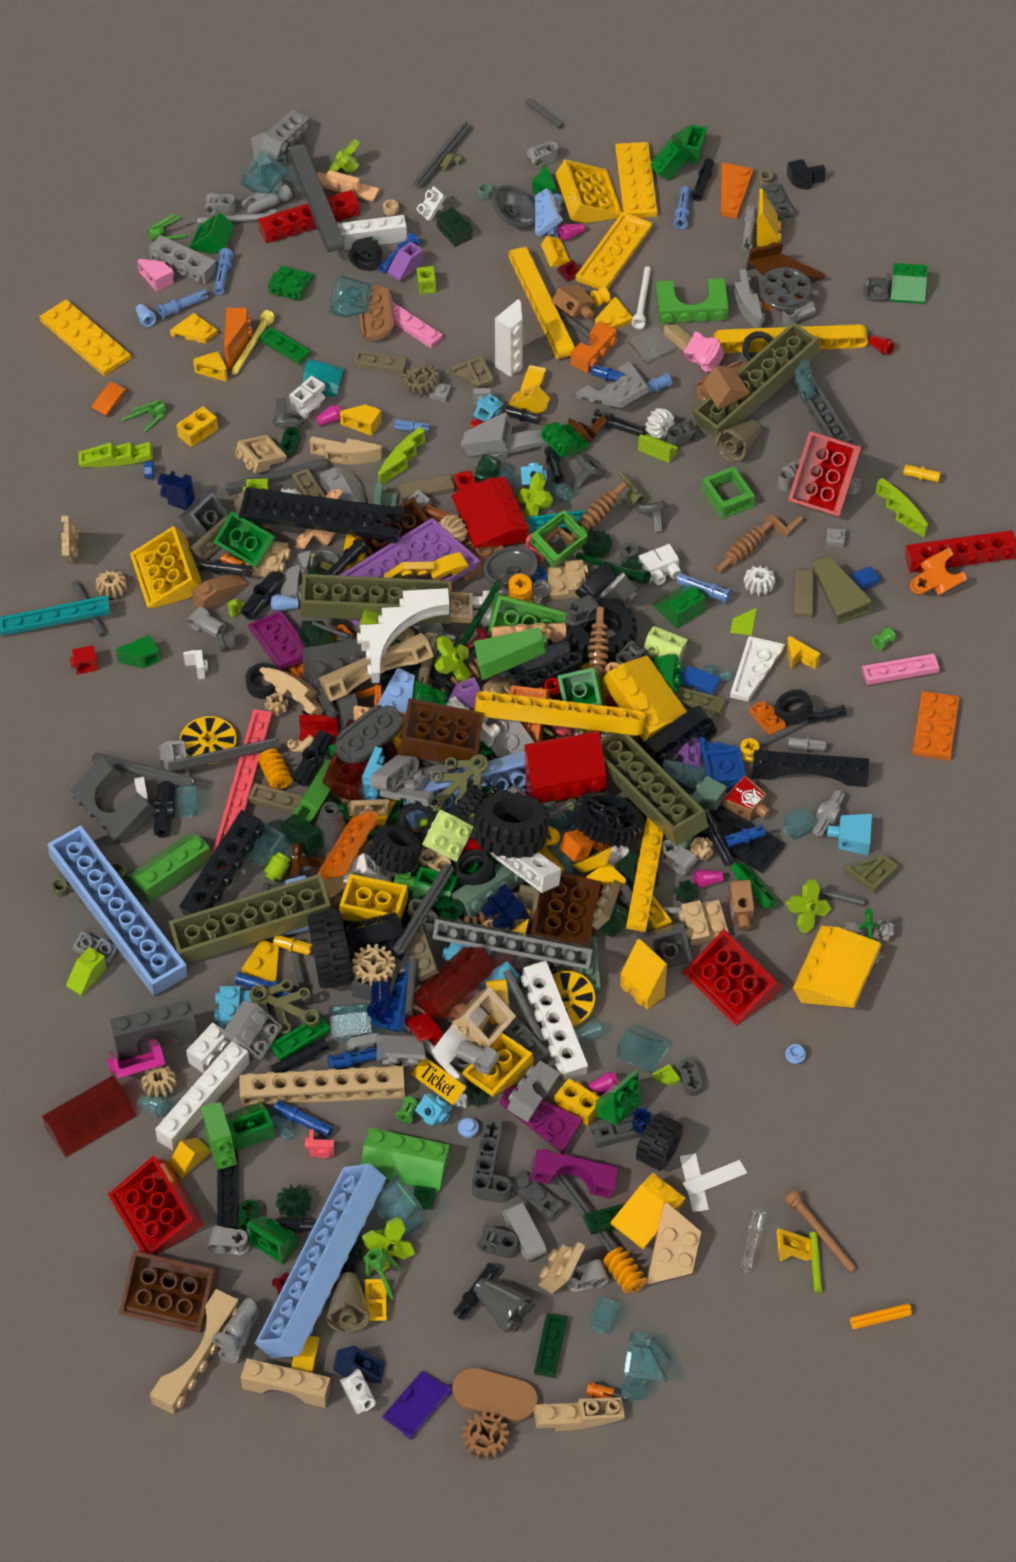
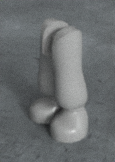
(261, 201)
(237, 1331)

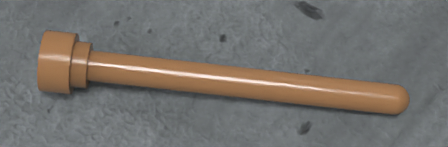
(795, 1200)

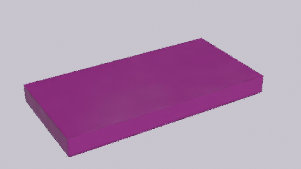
(278, 639)

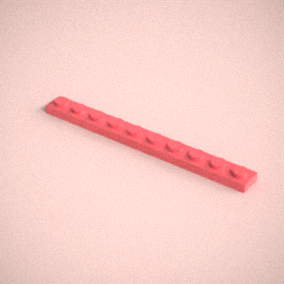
(244, 774)

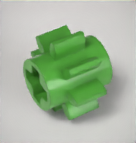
(405, 879)

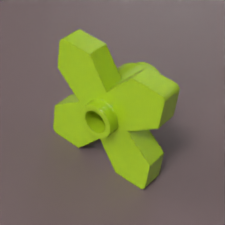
(345, 159)
(535, 496)
(452, 659)
(808, 906)
(390, 1240)

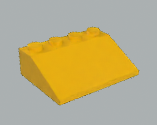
(587, 192)
(166, 568)
(643, 688)
(836, 968)

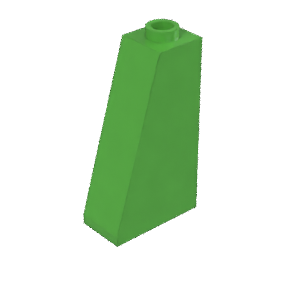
(508, 651)
(314, 796)

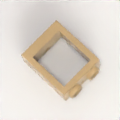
(494, 1007)

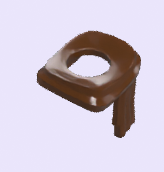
(586, 433)
(298, 859)

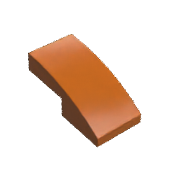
(108, 398)
(766, 717)

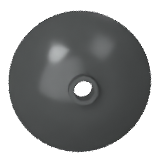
(514, 206)
(508, 562)

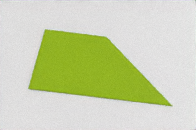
(744, 623)

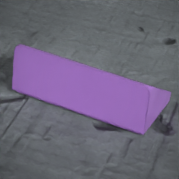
(690, 752)

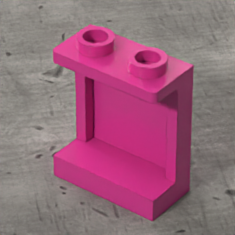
(137, 1063)

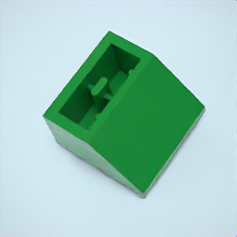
(694, 141)
(424, 880)
(620, 1099)
(250, 1125)

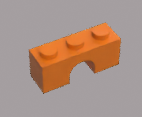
(601, 340)
(578, 846)

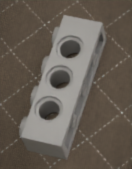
(285, 133)
(183, 259)

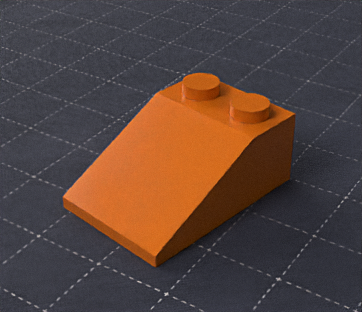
(236, 334)

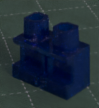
(177, 490)
(507, 907)

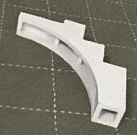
(414, 607)

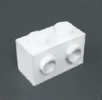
(207, 1048)

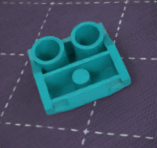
(326, 373)

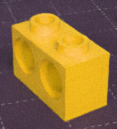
(197, 426)
(576, 1104)

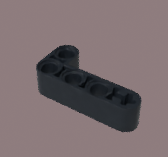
(536, 678)
(680, 732)

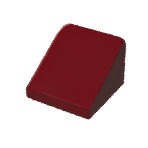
(568, 270)

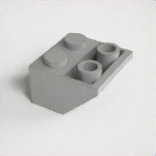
(252, 1029)
(399, 1049)

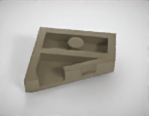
(474, 372)

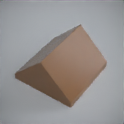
(724, 386)

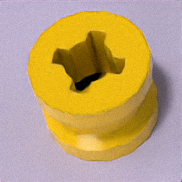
(600, 296)
(746, 745)

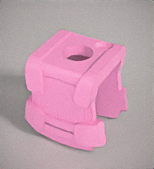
(704, 351)

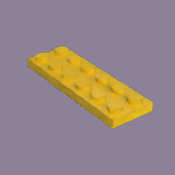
(636, 179)
(614, 251)
(85, 337)

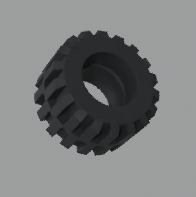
(395, 849)
(659, 1142)

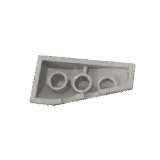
(344, 480)
(619, 589)

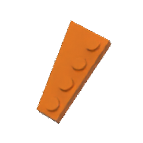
(734, 187)

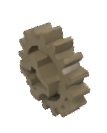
(420, 379)

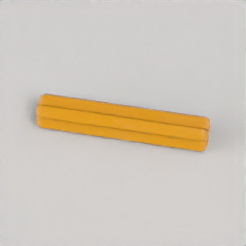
(880, 1316)

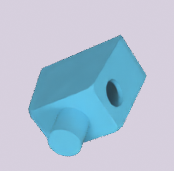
(853, 833)

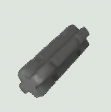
(328, 706)

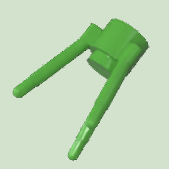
(157, 229)
(154, 408)
(377, 1259)

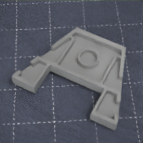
(620, 392)
(412, 787)

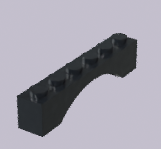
(774, 764)

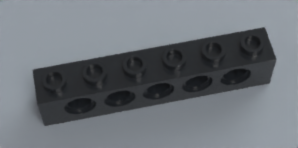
(211, 872)

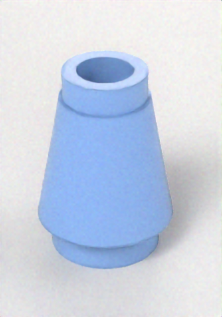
(146, 316)
(283, 603)

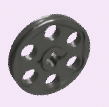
(789, 284)

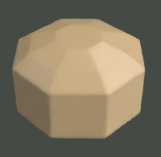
(390, 207)

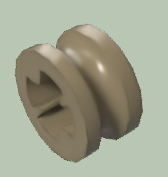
(765, 173)

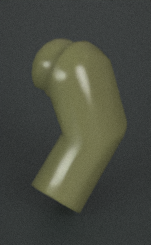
(451, 159)

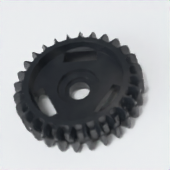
(592, 819)

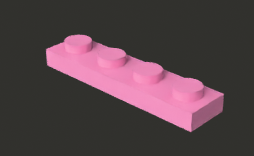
(416, 327)
(900, 669)

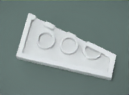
(754, 666)

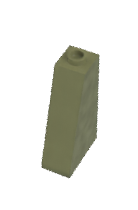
(840, 590)

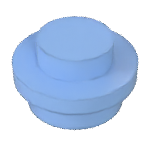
(795, 1054)
(468, 1127)

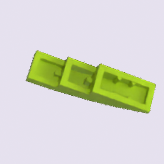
(110, 456)
(399, 457)
(905, 510)

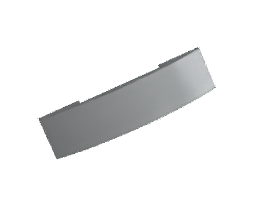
(522, 441)

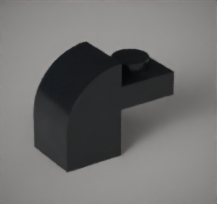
(804, 177)

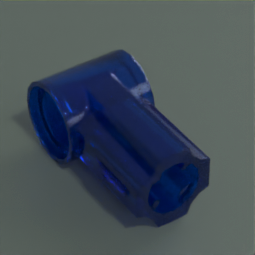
(379, 1005)

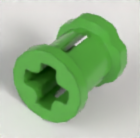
(883, 638)
(407, 1110)

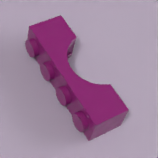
(598, 1177)

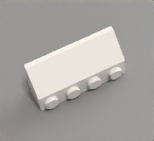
(384, 229)
(509, 339)

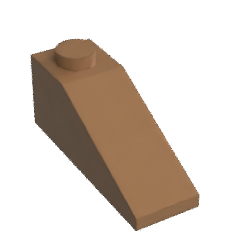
(217, 590)

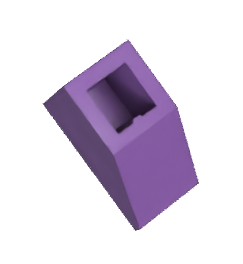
(406, 261)
(466, 692)

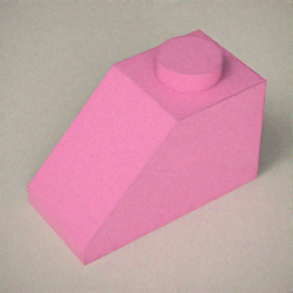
(156, 273)

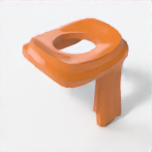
(377, 690)

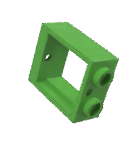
(727, 508)
(546, 551)
(218, 1135)

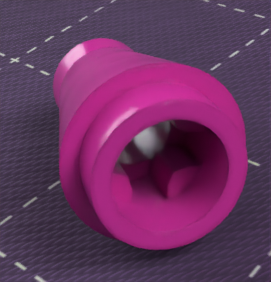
(568, 231)
(329, 415)
(705, 878)
(603, 1083)

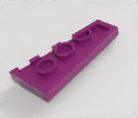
(549, 1122)

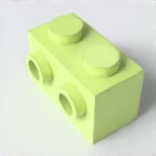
(661, 642)

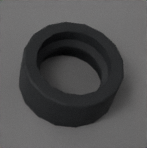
(367, 246)
(757, 334)
(257, 691)
(790, 698)
(417, 806)
(469, 858)

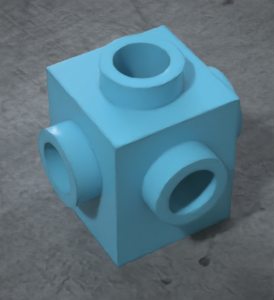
(488, 408)
(527, 472)
(434, 1109)

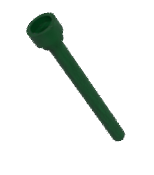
(641, 576)
(481, 612)

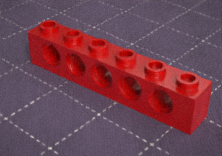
(300, 220)
(966, 550)

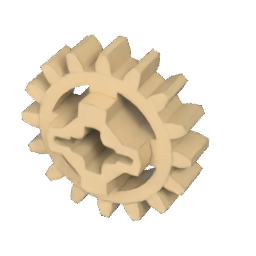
(373, 964)

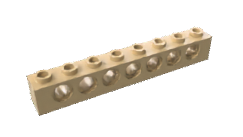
(330, 1092)

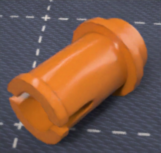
(228, 558)
(599, 1391)

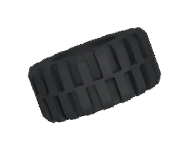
(616, 618)
(511, 824)
(330, 949)

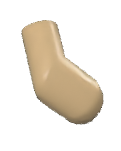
(299, 746)

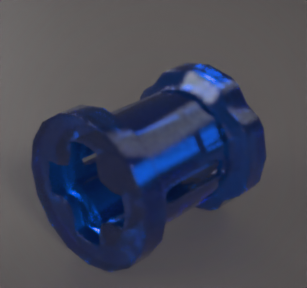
(641, 1119)

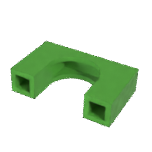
(674, 311)

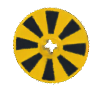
(216, 729)
(580, 994)

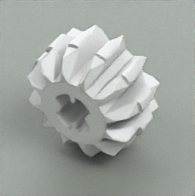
(659, 422)
(759, 580)

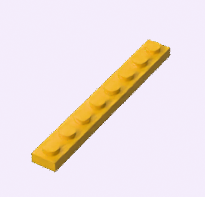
(645, 877)

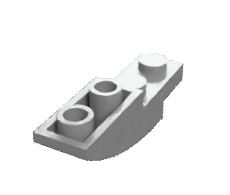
(747, 302)

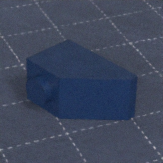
(354, 1358)

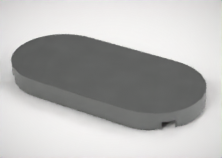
(370, 730)

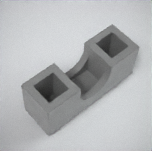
(526, 1100)

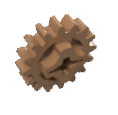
(491, 1428)

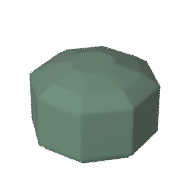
(484, 191)

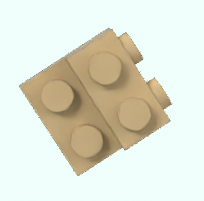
(259, 453)
(273, 560)
(566, 579)
(461, 607)
(702, 921)
(560, 1267)

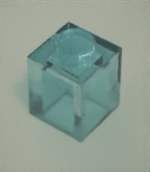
(187, 801)
(798, 823)
(604, 1315)

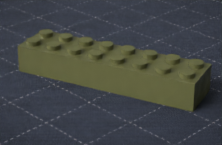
(762, 378)
(350, 595)
(652, 789)
(249, 919)

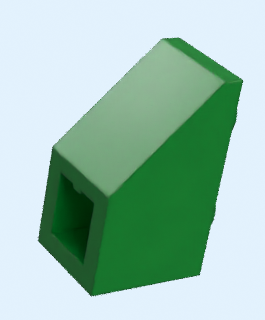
(139, 653)
(670, 669)

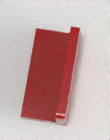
(313, 723)
(424, 1028)

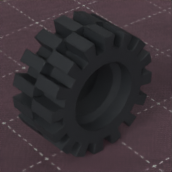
(468, 803)

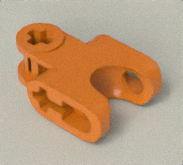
(936, 576)

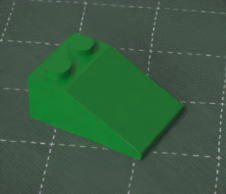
(244, 539)

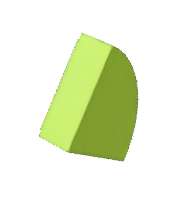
(235, 607)
(666, 1075)

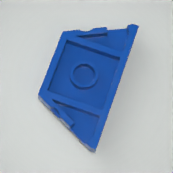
(722, 762)
(397, 1005)

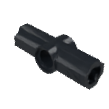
(261, 595)
(316, 749)
(164, 809)

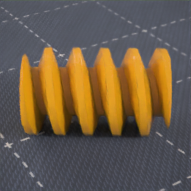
(521, 587)
(275, 769)
(623, 1271)

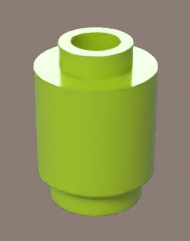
(277, 867)

